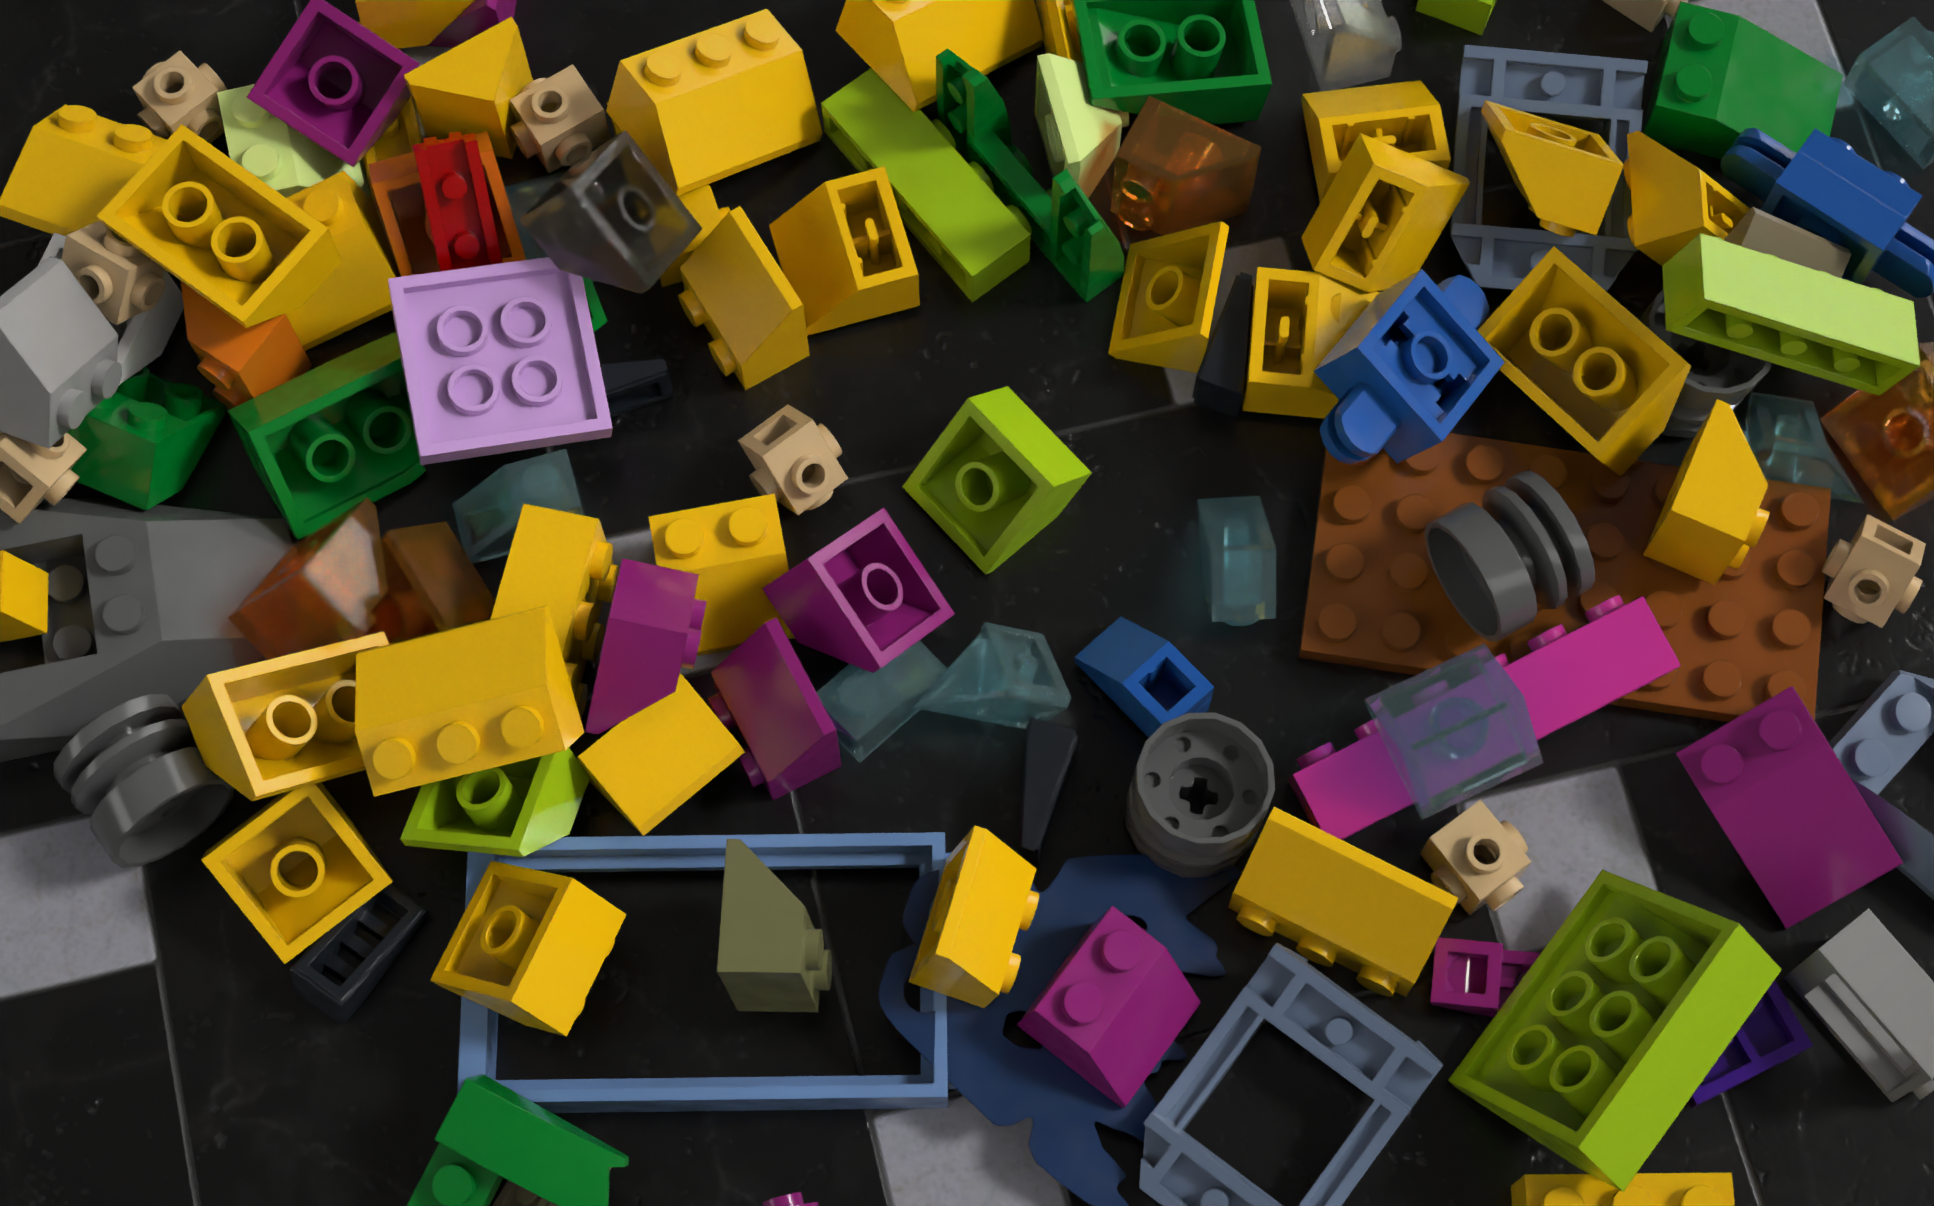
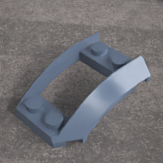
(1547, 87)
(1876, 747)
(1332, 1028)

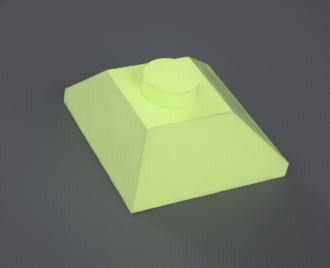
(1071, 129)

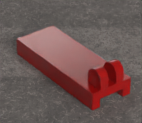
(457, 201)

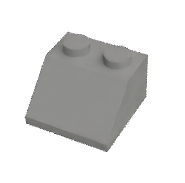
(53, 355)

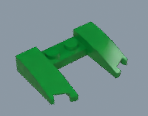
(1061, 217)
(504, 1135)

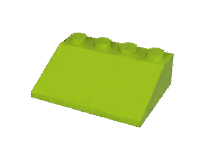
(1616, 1025)

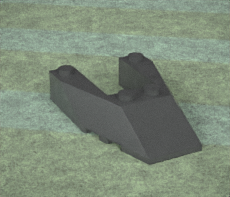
(130, 608)

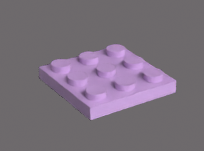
(498, 359)

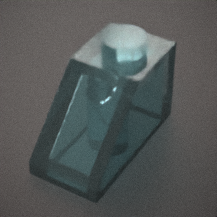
(1898, 87)
(492, 509)
(1237, 560)
(876, 704)

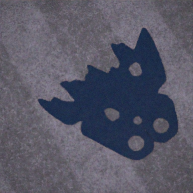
(1024, 1082)

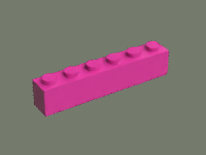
(1560, 684)

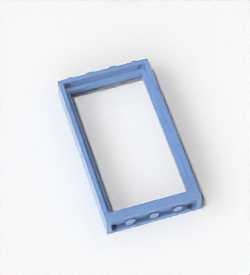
(708, 853)

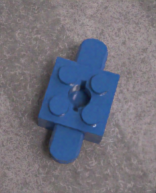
(1839, 199)
(1407, 369)

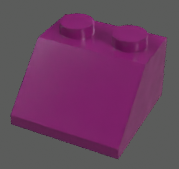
(335, 82)
(861, 596)
(646, 641)
(775, 713)
(1112, 1006)

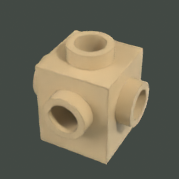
(180, 94)
(558, 119)
(113, 272)
(794, 460)
(35, 473)
(1873, 573)
(1477, 859)

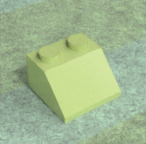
(276, 150)

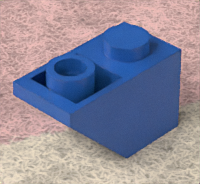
(1144, 675)

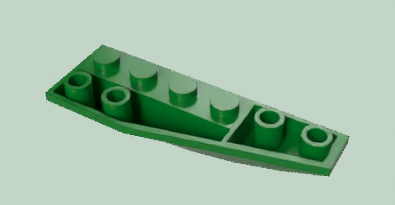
(146, 439)

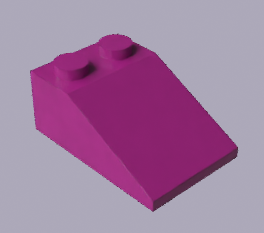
(1789, 807)

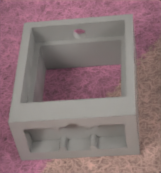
(1874, 1004)

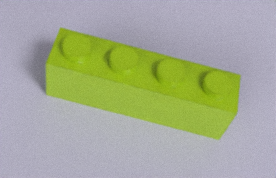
(935, 189)
(1790, 315)

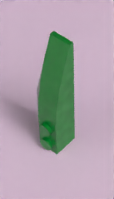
(339, 432)

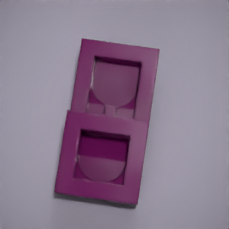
(1476, 975)

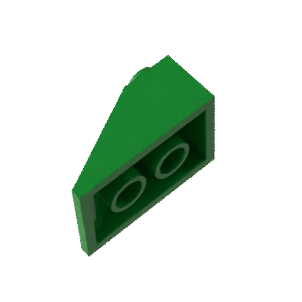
(1182, 52)
(1733, 76)

